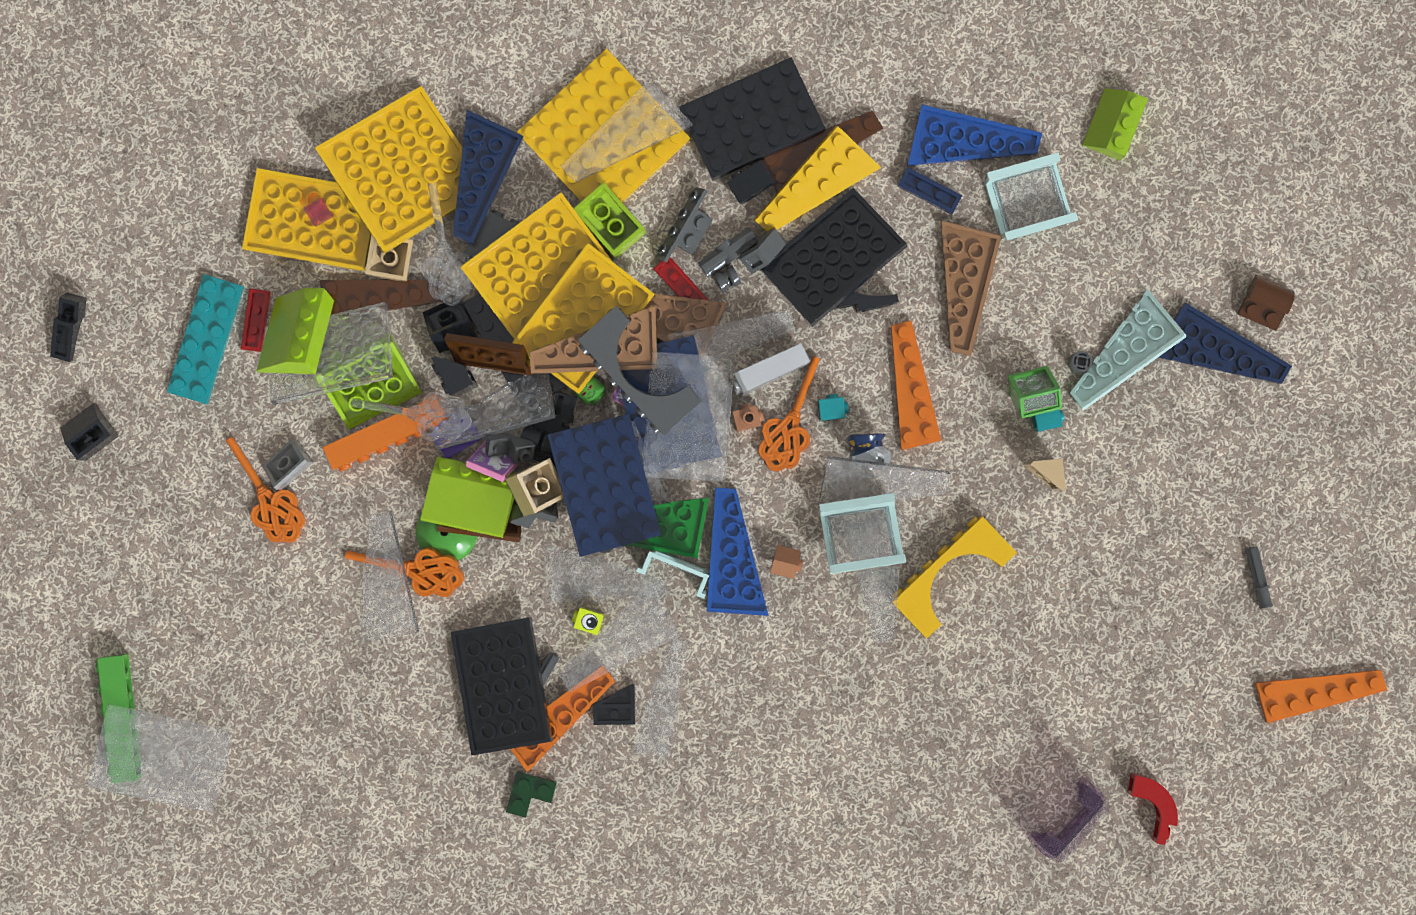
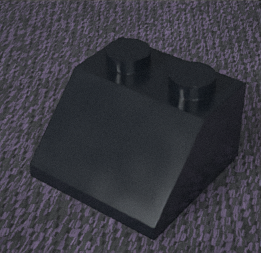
(448, 319)

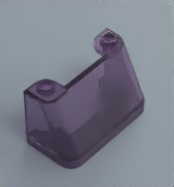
(1060, 847)

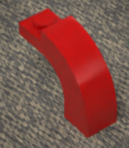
(1165, 807)

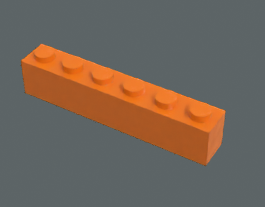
(372, 440)

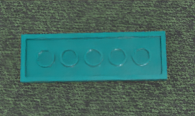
(205, 339)

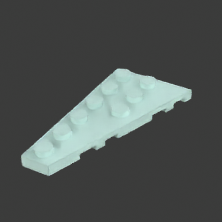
(1136, 343)

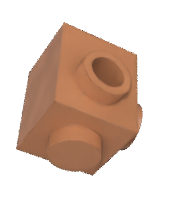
(747, 417)
(786, 562)

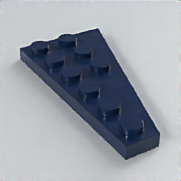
(484, 164)
(1221, 349)

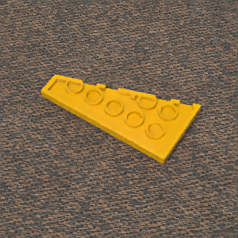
(826, 172)

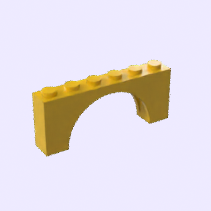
(977, 539)

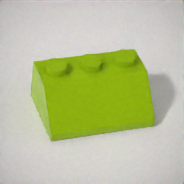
(1115, 122)

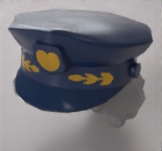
(868, 447)

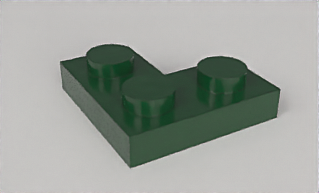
(528, 787)

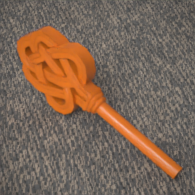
(794, 415)
(264, 507)
(428, 576)

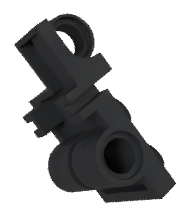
(538, 432)

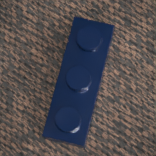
(929, 191)

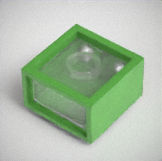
(1034, 392)

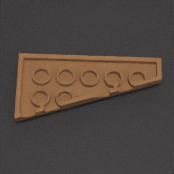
(968, 269)
(683, 314)
(633, 348)

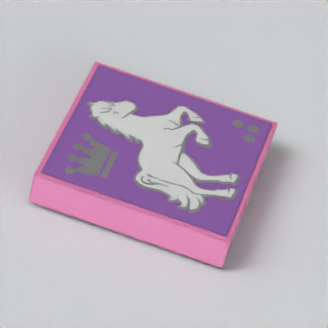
(497, 467)

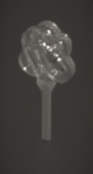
(442, 247)
(433, 414)

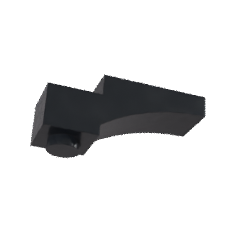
(866, 302)
(67, 326)

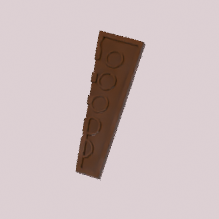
(790, 159)
(363, 293)

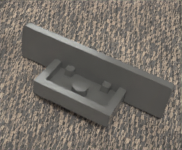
(688, 228)

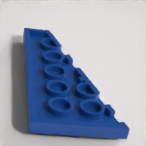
(955, 137)
(733, 572)

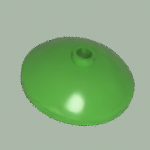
(451, 544)

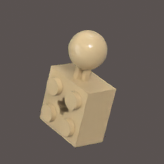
(536, 487)

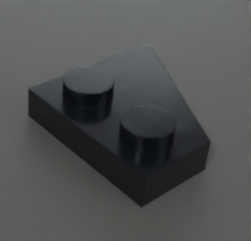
(616, 708)

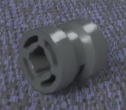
(723, 281)
(1076, 364)

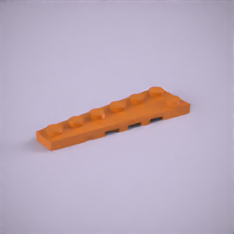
(914, 403)
(1301, 695)
(562, 715)

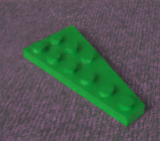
(680, 527)

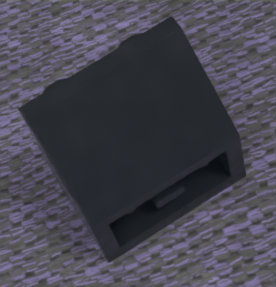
(456, 377)
(88, 433)

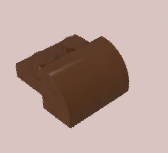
(1266, 302)

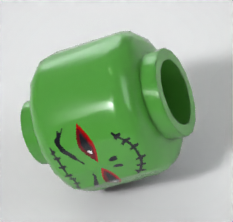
(592, 392)

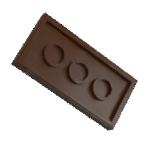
(488, 354)

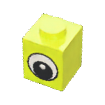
(588, 620)

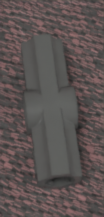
(727, 252)

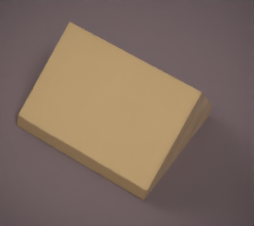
(392, 264)
(1049, 471)

